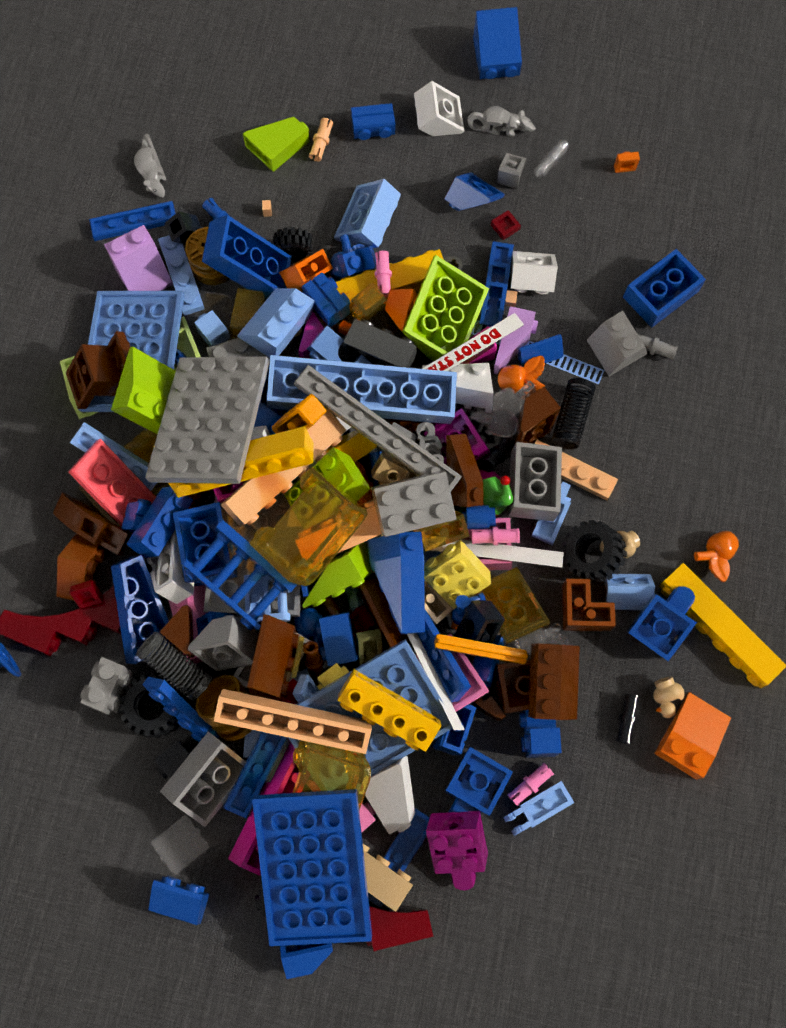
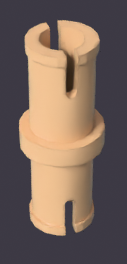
(321, 139)

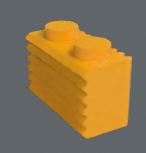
(303, 414)

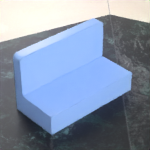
(629, 591)

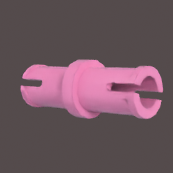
(383, 273)
(495, 536)
(530, 784)

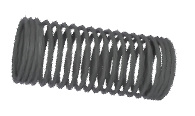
(154, 642)

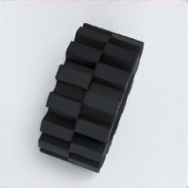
(294, 242)

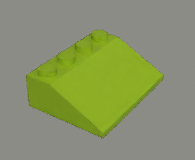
(444, 309)
(143, 390)

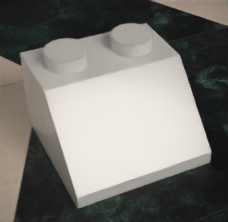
(438, 110)
(533, 272)

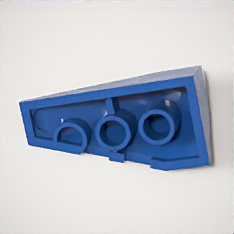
(400, 571)

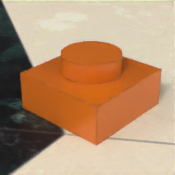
(626, 162)

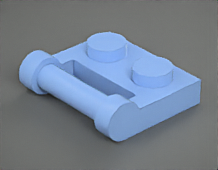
(258, 591)

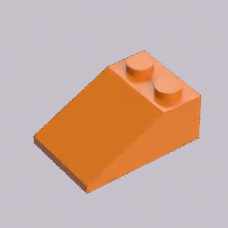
(693, 737)

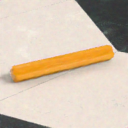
(480, 649)

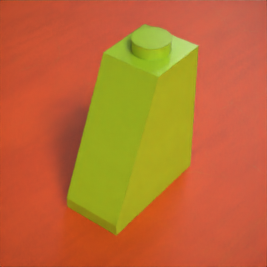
(277, 141)

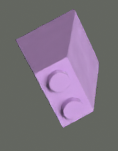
(138, 261)

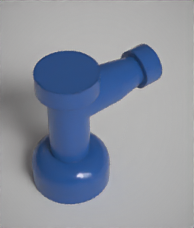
(462, 603)

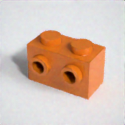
(306, 269)

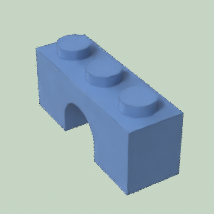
(326, 347)

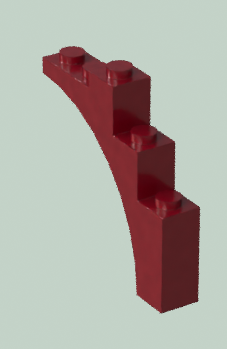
(45, 631)
(398, 927)

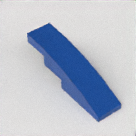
(497, 283)

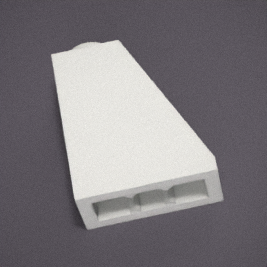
(392, 796)

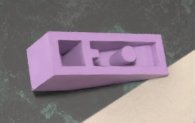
(512, 342)

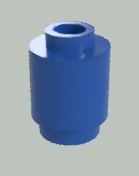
(480, 517)

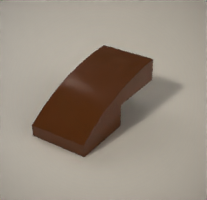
(489, 708)

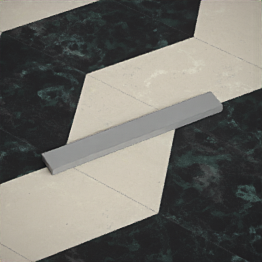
(372, 426)

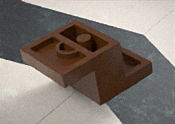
(97, 369)

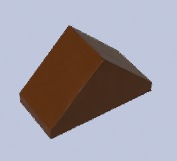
(180, 630)

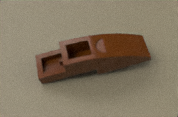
(90, 524)

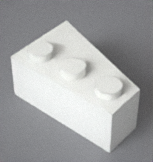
(474, 385)
(168, 573)

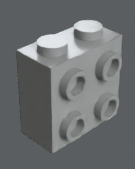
(106, 687)

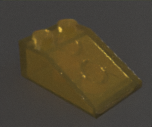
(516, 604)

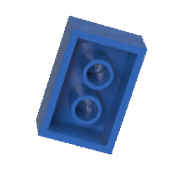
(663, 288)

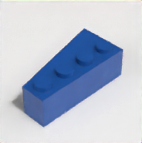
(137, 605)

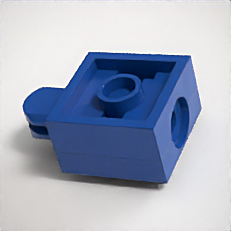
(663, 621)
(477, 783)

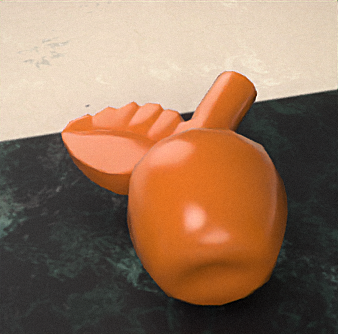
(517, 376)
(720, 549)

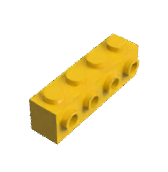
(389, 710)

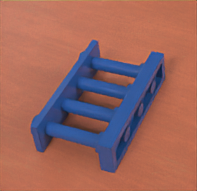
(243, 552)

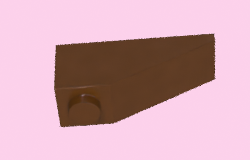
(460, 458)

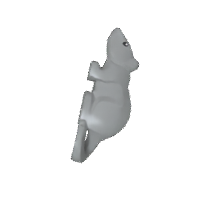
(499, 119)
(149, 167)
(430, 442)

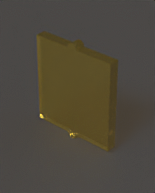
(298, 657)

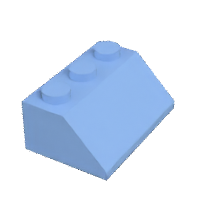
(368, 213)
(277, 321)

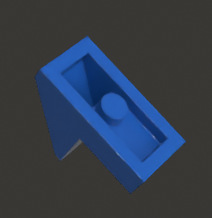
(357, 261)

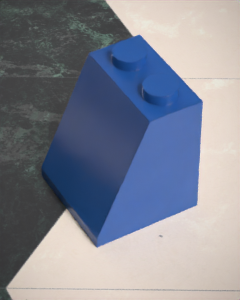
(497, 43)

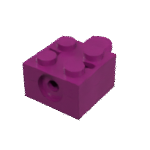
(461, 425)
(458, 846)

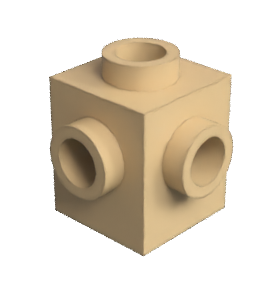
(388, 470)

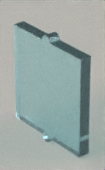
(276, 762)

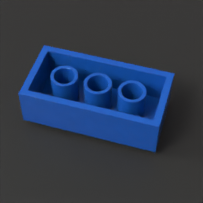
(244, 256)

